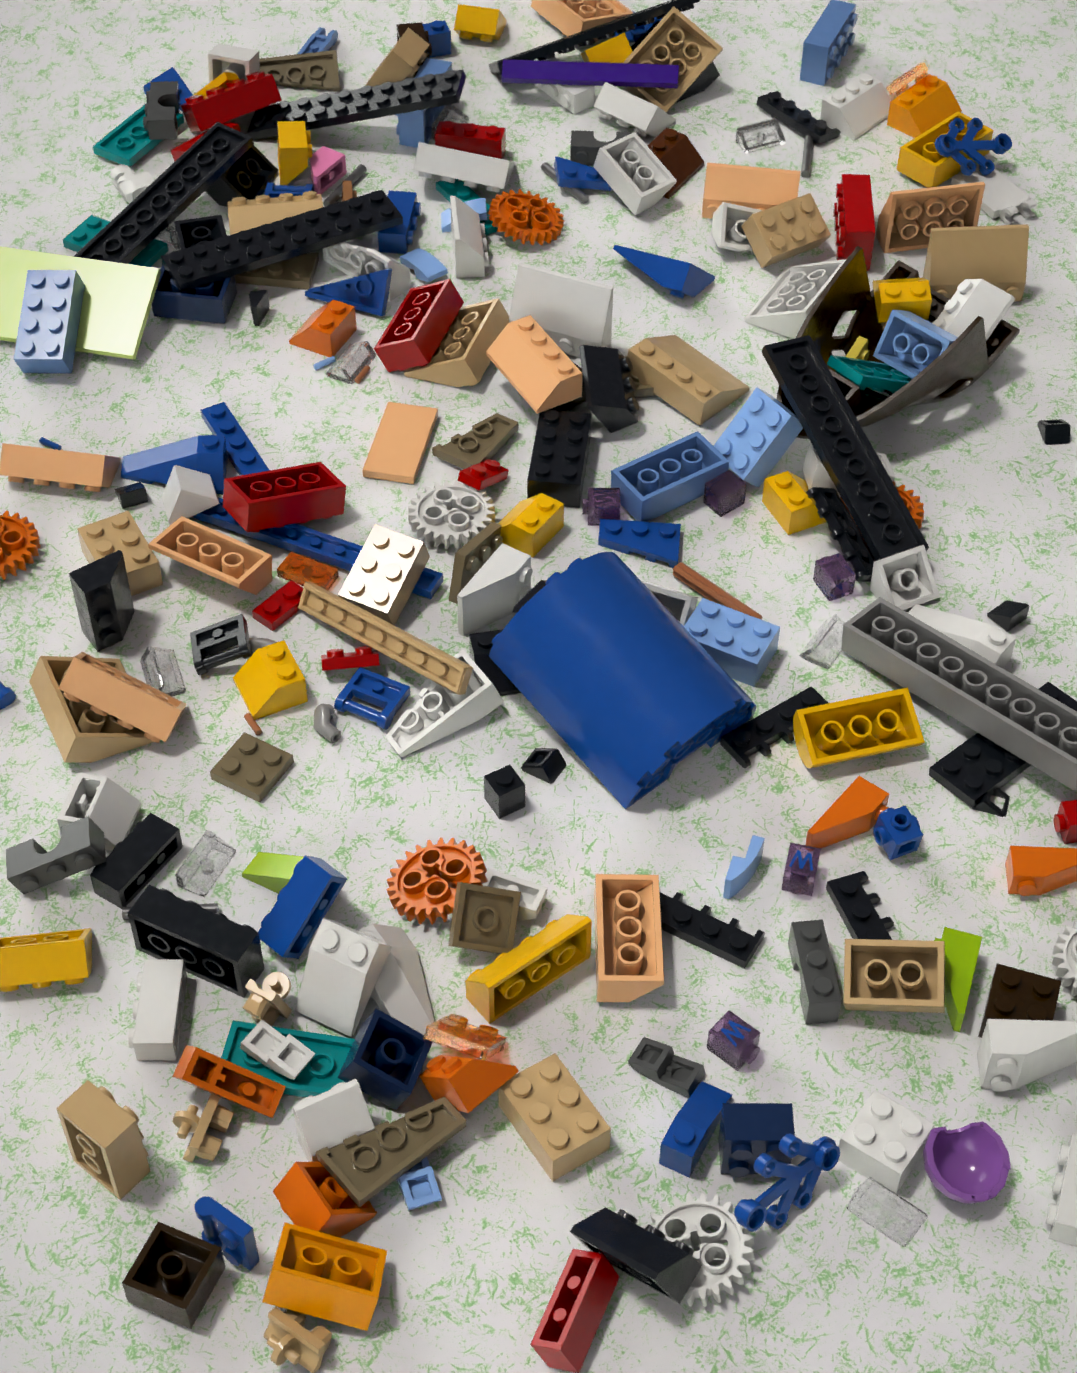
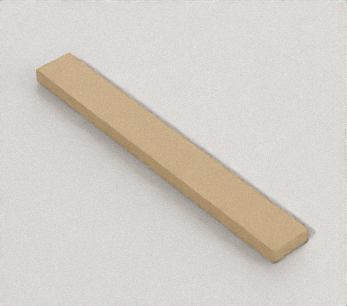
(386, 638)

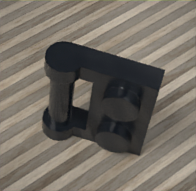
(217, 638)

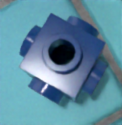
(897, 832)

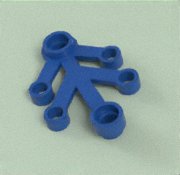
(948, 146)
(820, 1155)

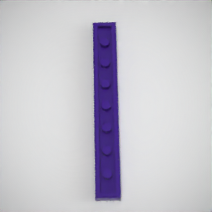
(590, 73)

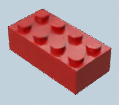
(230, 102)
(854, 217)
(419, 326)
(284, 496)

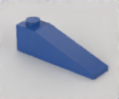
(675, 275)
(197, 453)

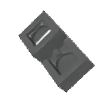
(663, 1067)

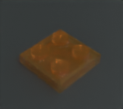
(901, 83)
(458, 1035)

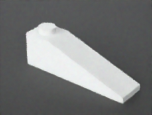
(727, 226)
(361, 260)
(975, 635)
(443, 711)
(401, 983)

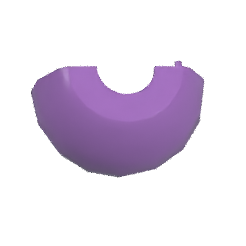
(967, 1162)

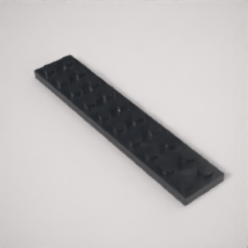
(600, 32)
(361, 103)
(168, 196)
(281, 240)
(843, 447)

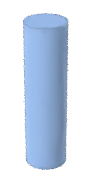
(325, 362)

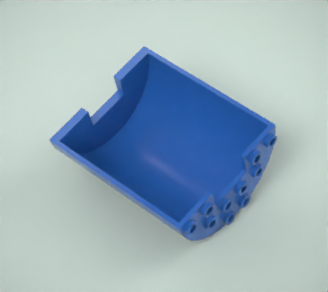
(618, 675)

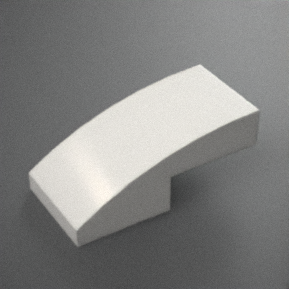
(276, 1051)

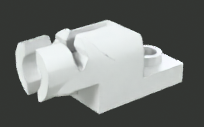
(129, 182)

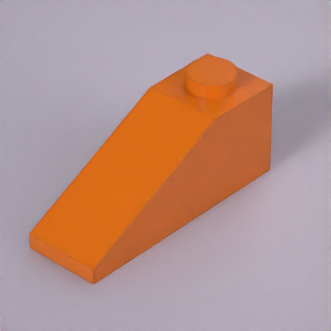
(849, 815)
(1039, 869)
(229, 1081)

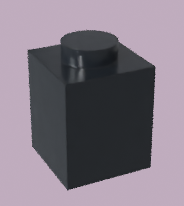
(504, 791)

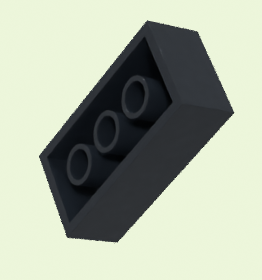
(560, 456)
(205, 940)

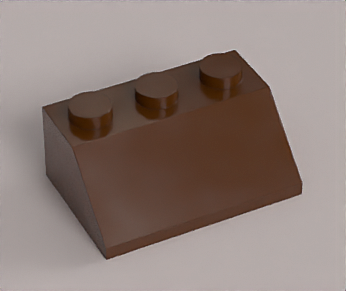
(677, 156)

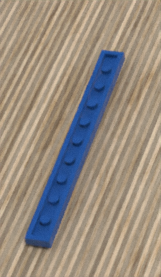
(313, 545)

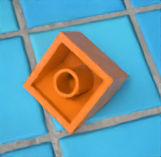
(326, 329)
(464, 1080)
(319, 1202)

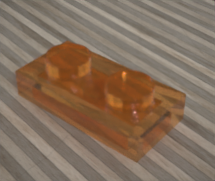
(303, 569)

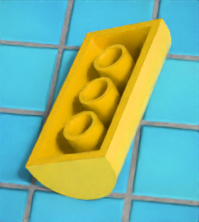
(856, 728)

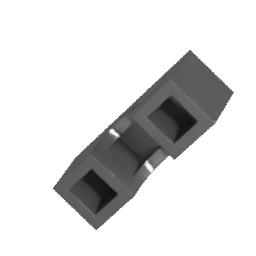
(161, 110)
(585, 147)
(79, 849)
(813, 959)

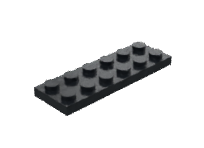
(982, 764)

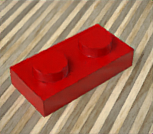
(483, 474)
(279, 606)
(362, 657)

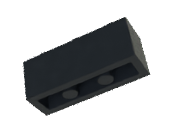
(136, 860)

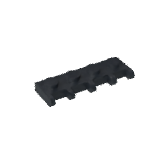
(796, 118)
(844, 530)
(768, 728)
(857, 907)
(708, 932)

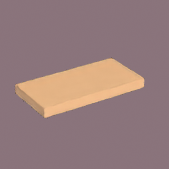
(400, 442)

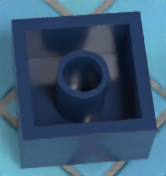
(386, 1059)
(751, 1131)

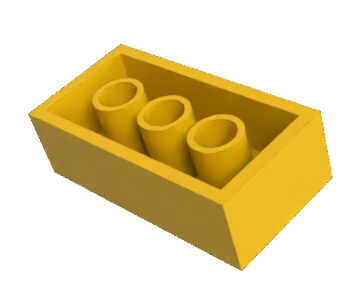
(924, 164)

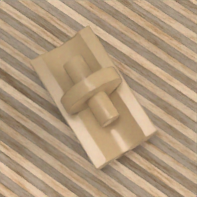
(268, 1002)
(202, 1144)
(293, 1341)

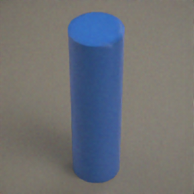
(46, 442)

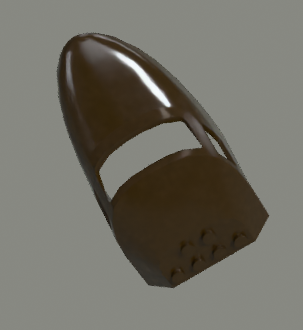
(942, 379)

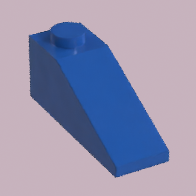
(692, 1129)

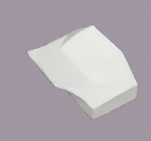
(531, 895)

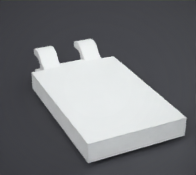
(1000, 196)

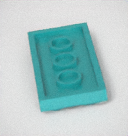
(128, 140)
(93, 225)
(869, 373)
(314, 1079)

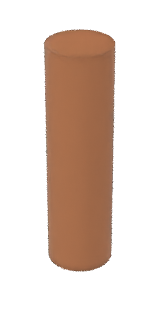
(362, 374)
(255, 727)

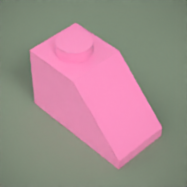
(326, 168)

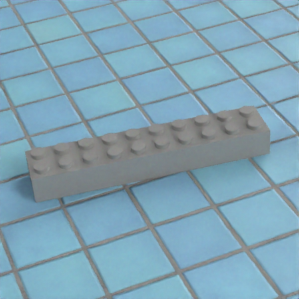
(966, 687)

